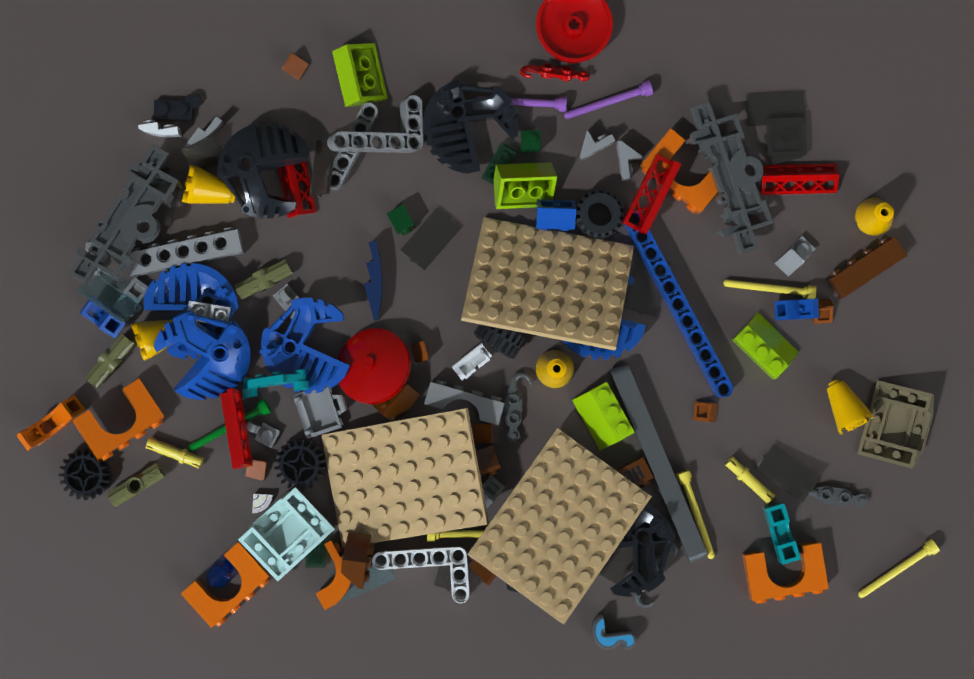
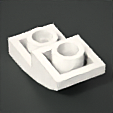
(154, 128)
(210, 311)

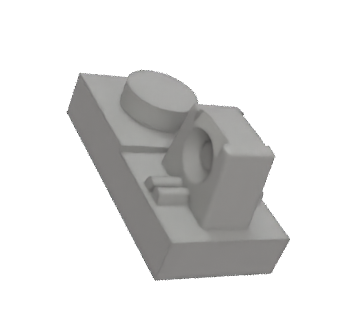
(285, 297)

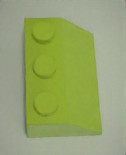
(359, 74)
(523, 184)
(765, 346)
(603, 416)

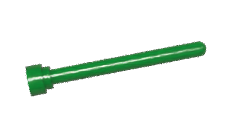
(261, 408)

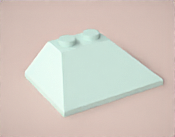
(286, 533)

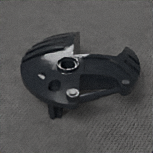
(452, 135)
(267, 149)
(644, 567)

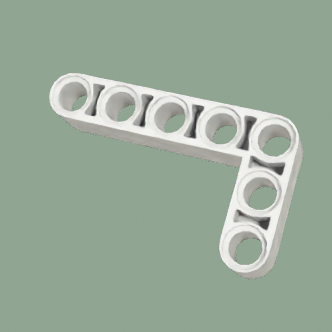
(430, 561)

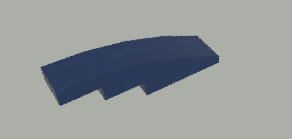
(375, 287)

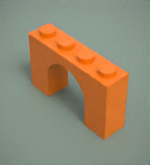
(695, 196)
(104, 443)
(812, 577)
(215, 609)

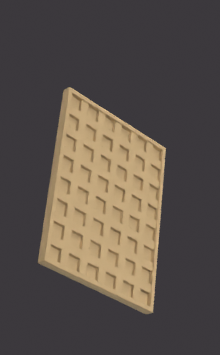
(548, 283)
(406, 477)
(559, 526)

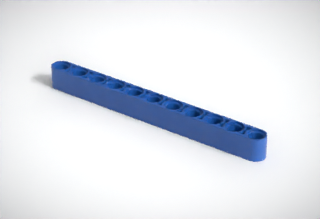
(678, 314)

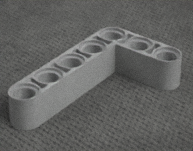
(384, 139)

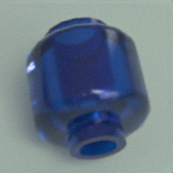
(220, 573)

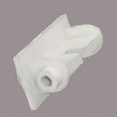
(476, 357)

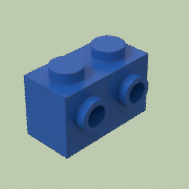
(555, 214)

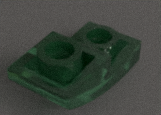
(503, 155)
(316, 557)

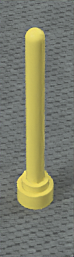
(807, 292)
(684, 478)
(454, 534)
(929, 548)

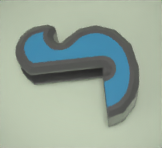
(611, 639)

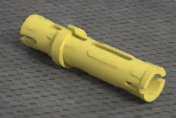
(181, 455)
(743, 474)

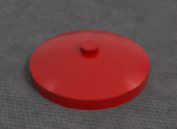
(574, 28)
(377, 366)

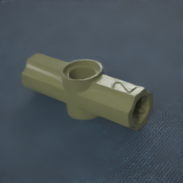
(263, 279)
(110, 360)
(126, 491)

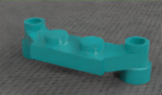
(278, 378)

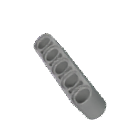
(361, 119)

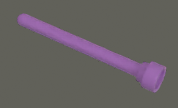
(643, 89)
(559, 103)

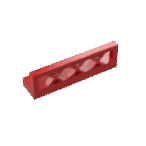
(799, 175)
(289, 182)
(657, 198)
(236, 429)

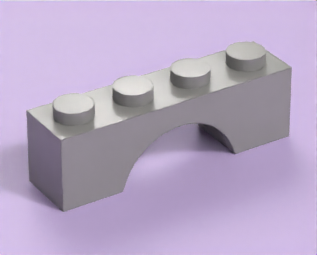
(440, 395)

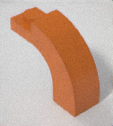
(51, 423)
(337, 589)

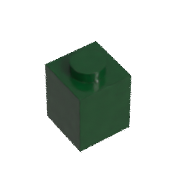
(530, 141)
(401, 220)

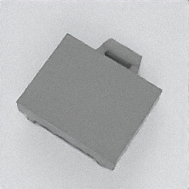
(319, 411)

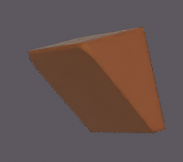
(295, 66)
(825, 312)
(420, 351)
(705, 411)
(482, 433)
(258, 469)

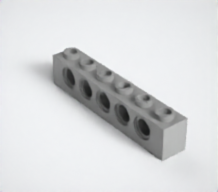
(233, 247)

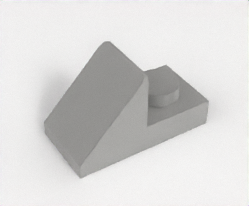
(590, 147)
(626, 154)
(795, 256)

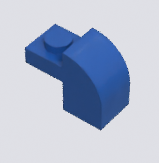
(796, 309)
(102, 319)

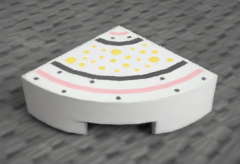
(261, 502)

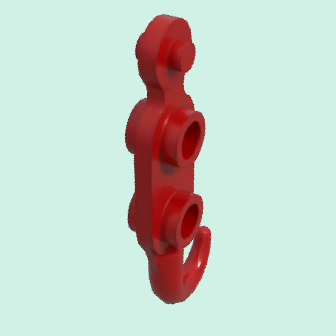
(548, 71)

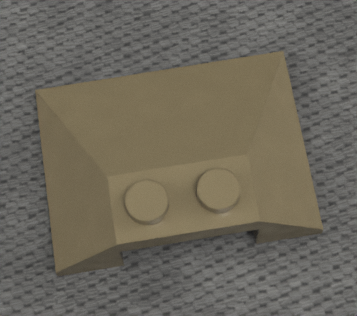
(898, 425)

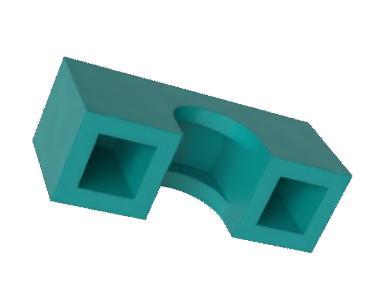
(782, 539)

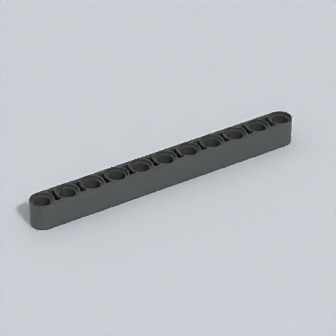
(658, 462)

